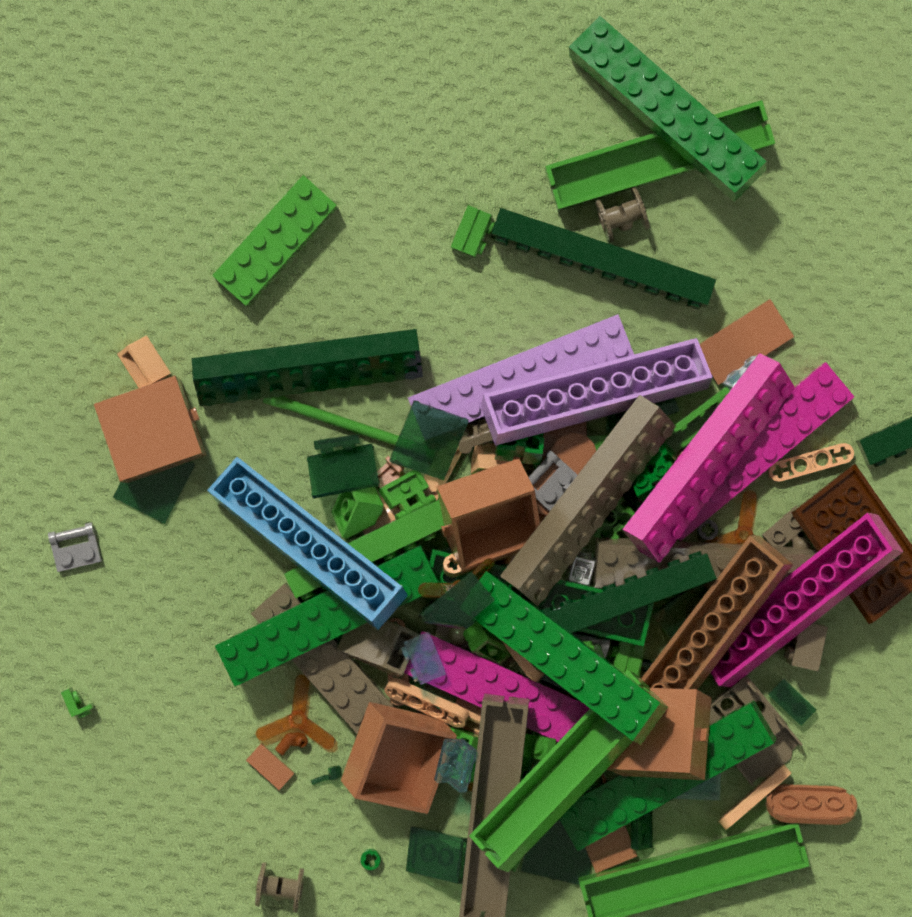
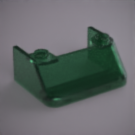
(458, 604)

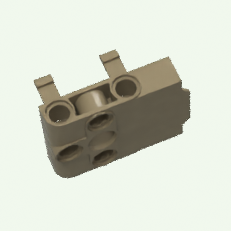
(771, 758)

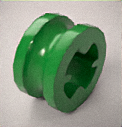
(377, 861)

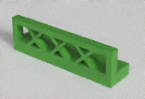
(692, 423)

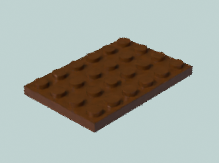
(834, 511)

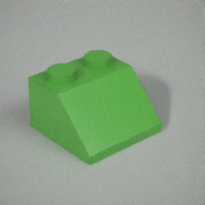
(357, 511)

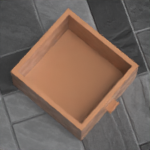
(150, 429)
(488, 514)
(676, 743)
(396, 758)

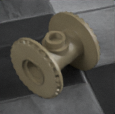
(623, 215)
(279, 887)

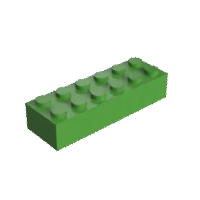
(275, 241)

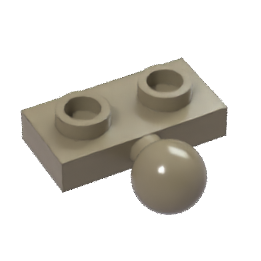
(786, 530)

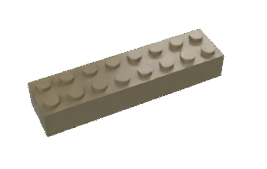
(329, 670)

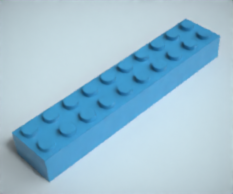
(308, 543)

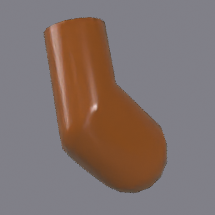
(291, 740)

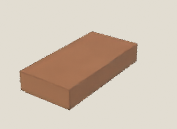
(270, 766)

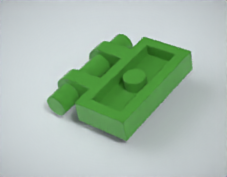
(405, 488)

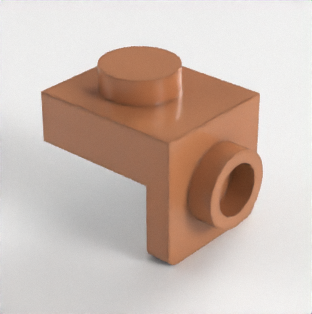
(389, 473)

